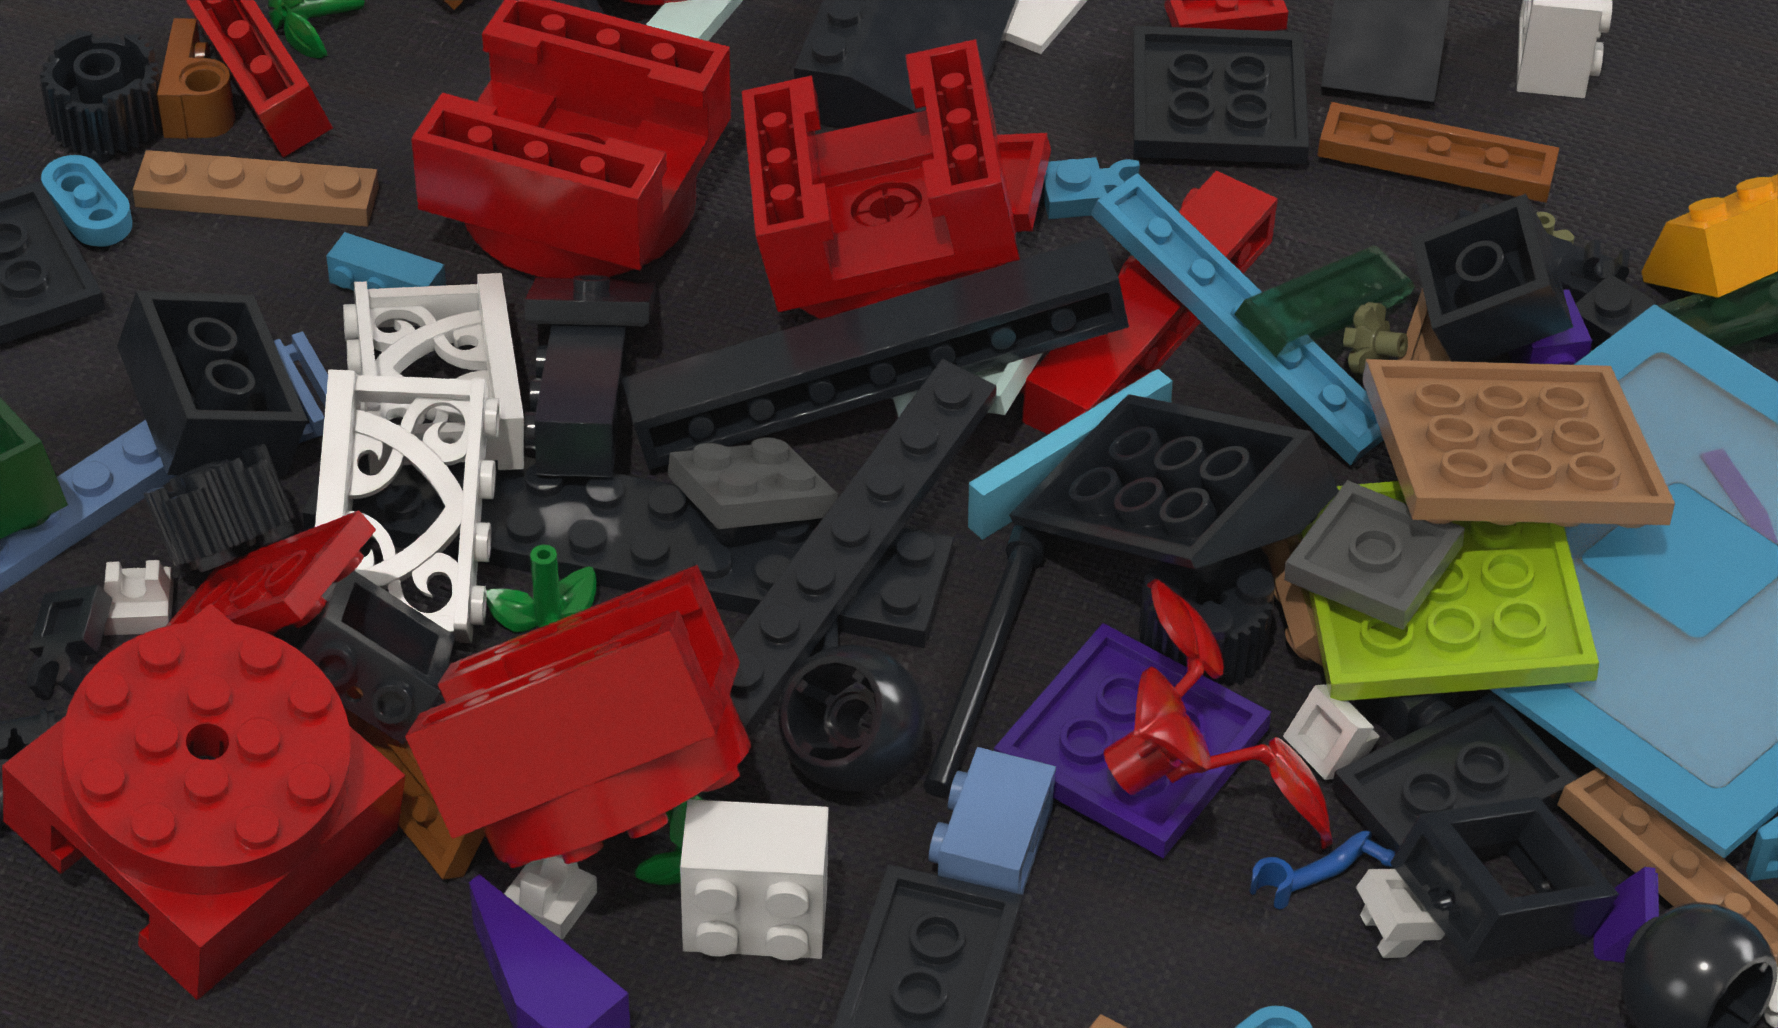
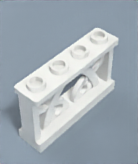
(445, 316)
(353, 433)

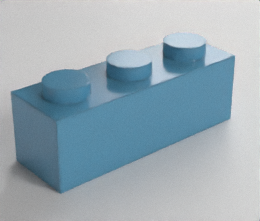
(381, 266)

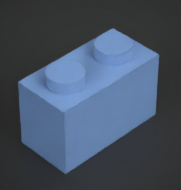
(995, 821)

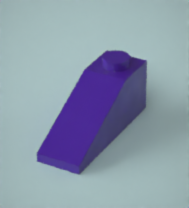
(540, 974)

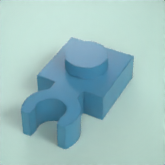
(1076, 185)

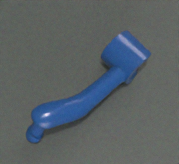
(1280, 874)

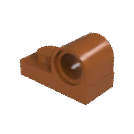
(193, 89)

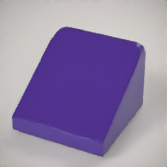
(1632, 908)

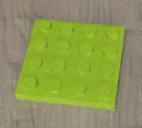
(1493, 621)

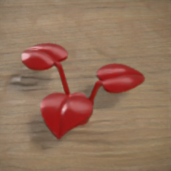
(1167, 734)

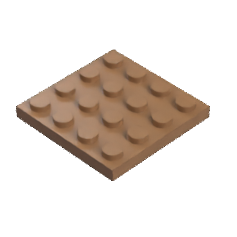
(1515, 443)

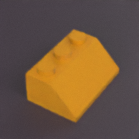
(1719, 242)

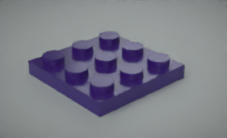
(1095, 706)

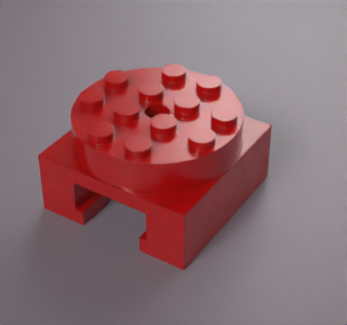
(578, 141)
(882, 201)
(586, 725)
(216, 844)

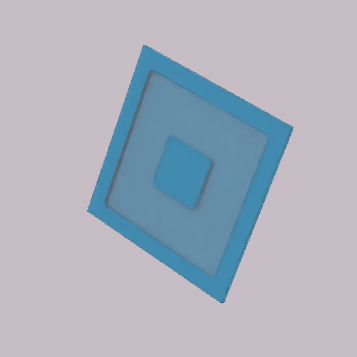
(1688, 605)

